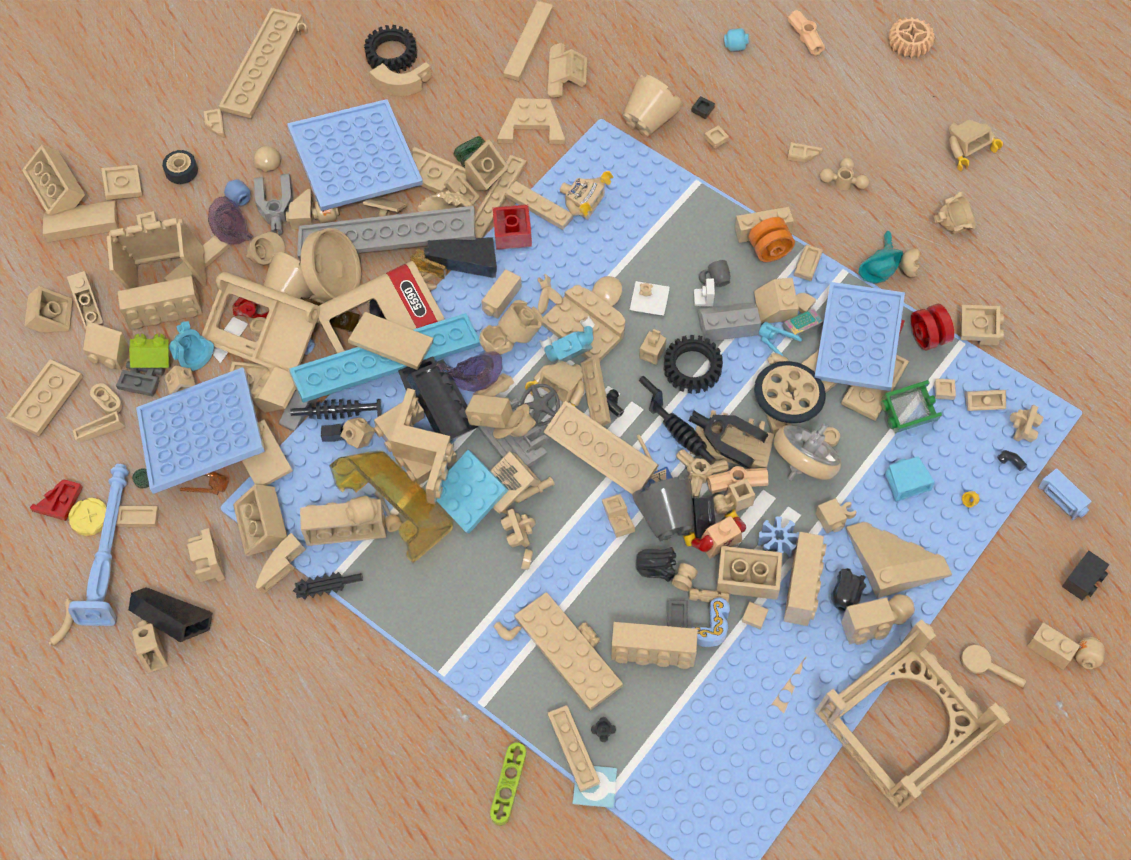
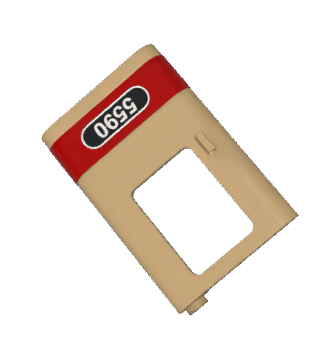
(399, 294)

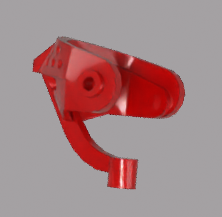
(247, 309)

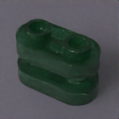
(466, 149)

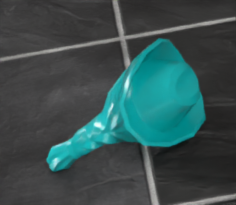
(882, 263)

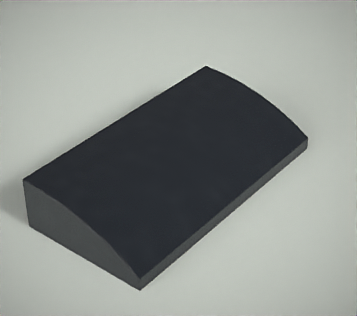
(441, 401)

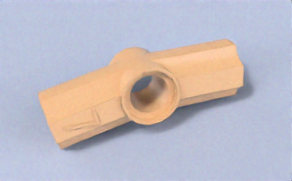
(807, 32)
(721, 481)

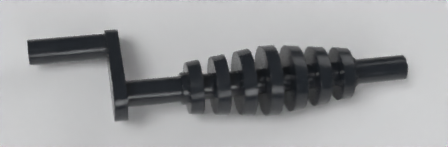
(334, 409)
(679, 429)

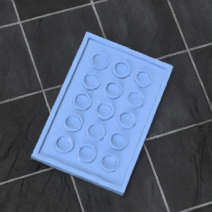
(860, 336)

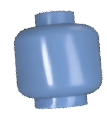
(237, 192)

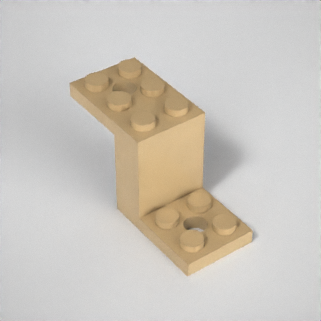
(421, 446)

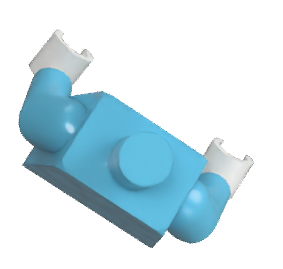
(570, 345)

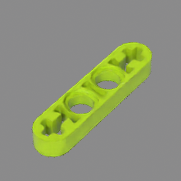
(506, 783)

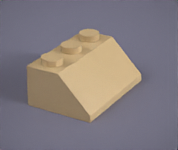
(259, 519)
(749, 572)

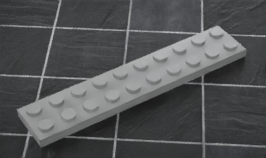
(400, 229)

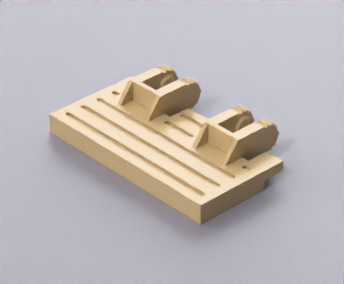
(749, 445)

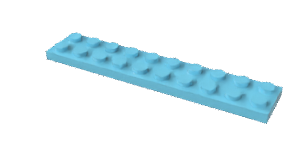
(361, 366)

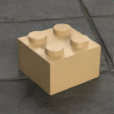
(868, 621)

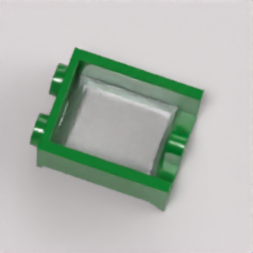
(909, 407)

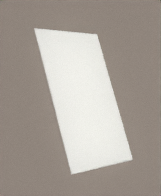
(235, 327)

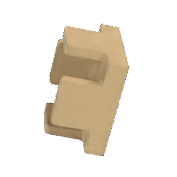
(205, 553)

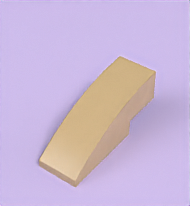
(279, 563)

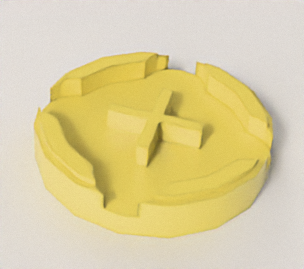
(87, 516)

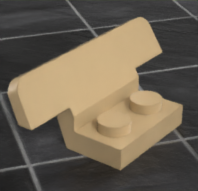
(565, 67)

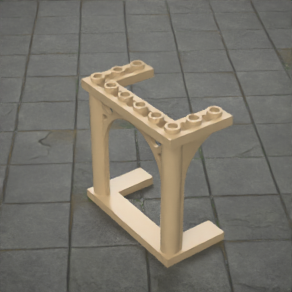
(912, 648)

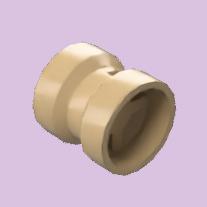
(684, 578)

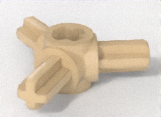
(700, 469)

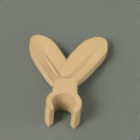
(547, 293)

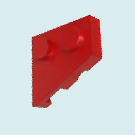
(59, 500)

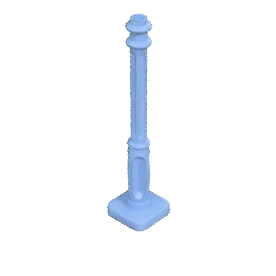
(94, 610)

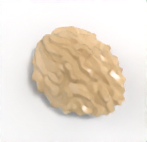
(444, 201)

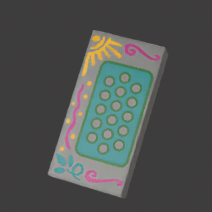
(803, 322)

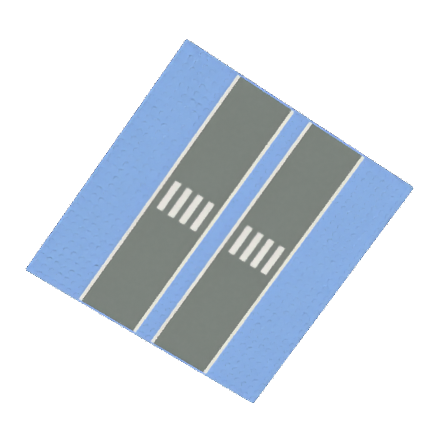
(699, 747)

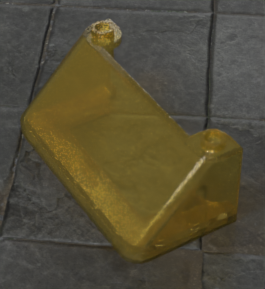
(425, 521)

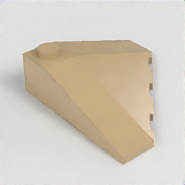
(892, 562)

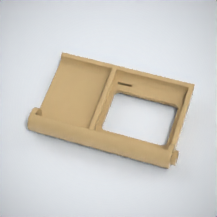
(283, 333)

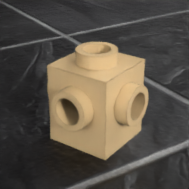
(179, 379)
(357, 432)

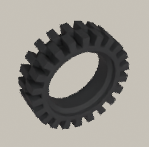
(385, 35)
(700, 346)

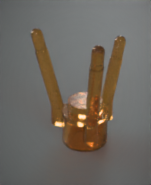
(217, 483)

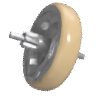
(807, 452)

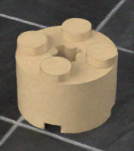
(520, 322)

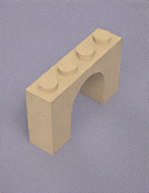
(384, 428)

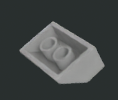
(729, 321)

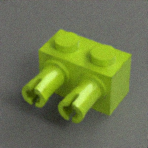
(149, 352)

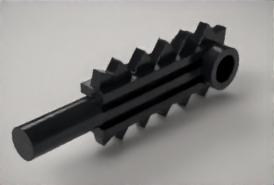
(325, 584)

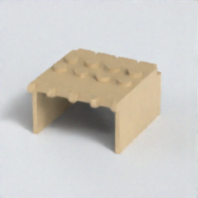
(153, 243)

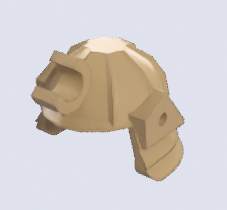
(956, 214)

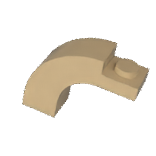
(400, 84)

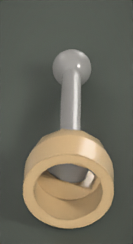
(392, 521)

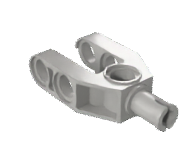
(274, 210)

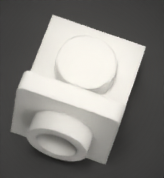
(705, 296)

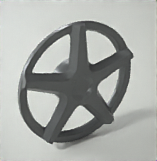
(540, 404)

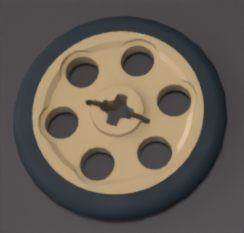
(772, 406)

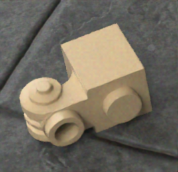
(739, 497)

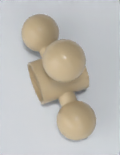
(845, 176)

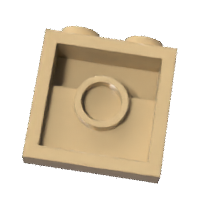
(982, 324)

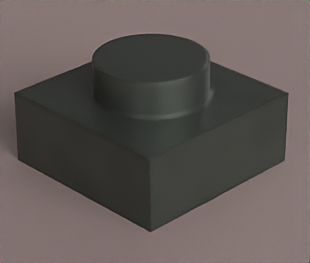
(703, 107)

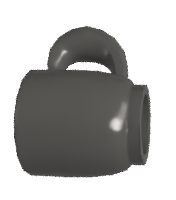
(718, 271)

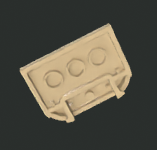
(578, 305)

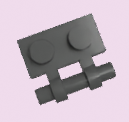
(139, 383)

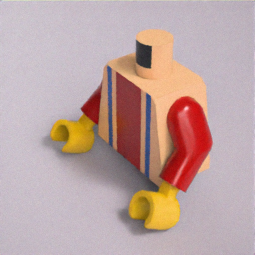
(724, 533)

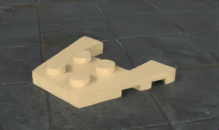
(532, 115)

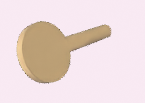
(978, 660)

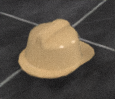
(264, 247)
(518, 424)

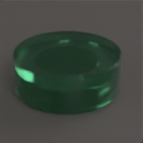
(140, 478)

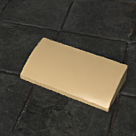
(81, 221)

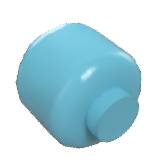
(736, 39)

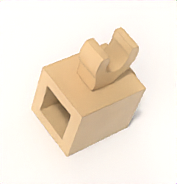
(653, 347)
(834, 516)

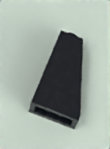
(464, 255)
(170, 614)

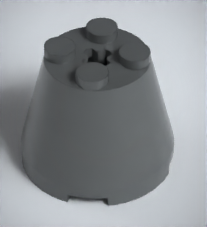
(667, 507)

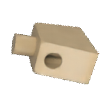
(146, 640)

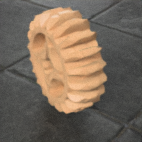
(911, 37)

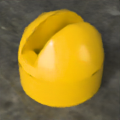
(968, 496)

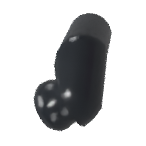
(612, 400)
(1012, 457)

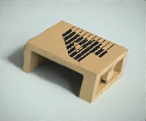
(515, 477)

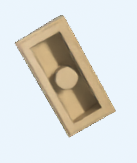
(985, 400)

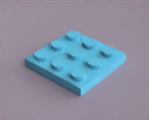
(470, 491)

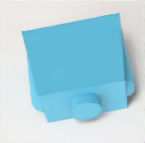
(909, 478)

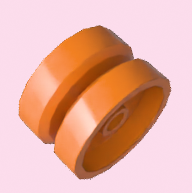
(771, 239)

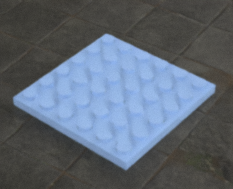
(354, 154)
(199, 430)

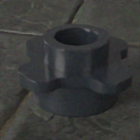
(603, 723)

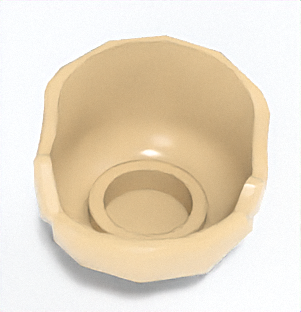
(266, 158)
(908, 262)

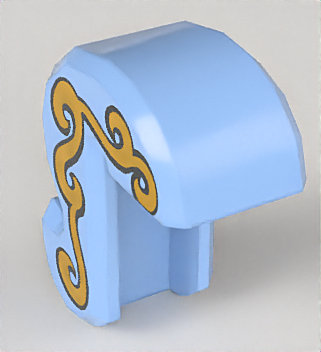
(718, 624)

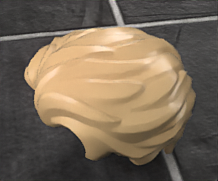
(495, 339)

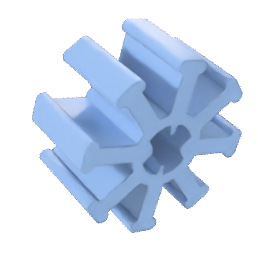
(769, 533)

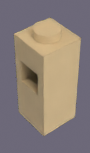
(501, 294)

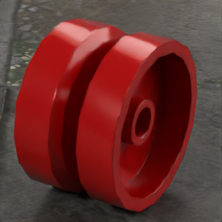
(932, 326)

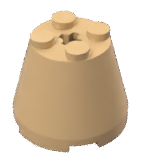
(650, 105)
(287, 276)

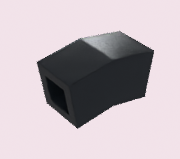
(331, 433)

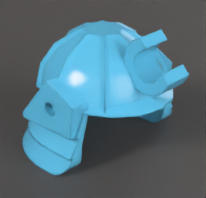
(190, 348)

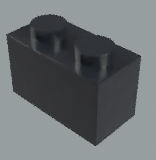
(1085, 575)

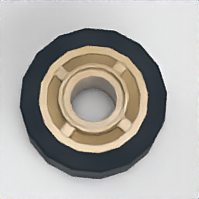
(180, 167)

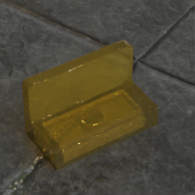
(428, 266)

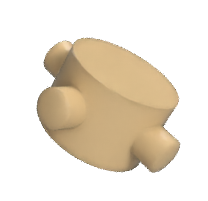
(645, 289)

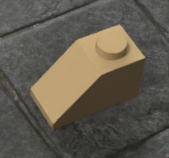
(300, 210)

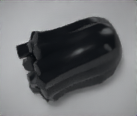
(656, 563)
(848, 589)

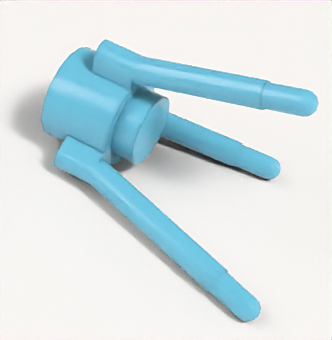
(769, 332)

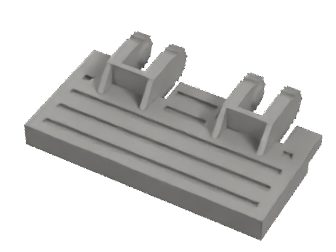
(518, 445)

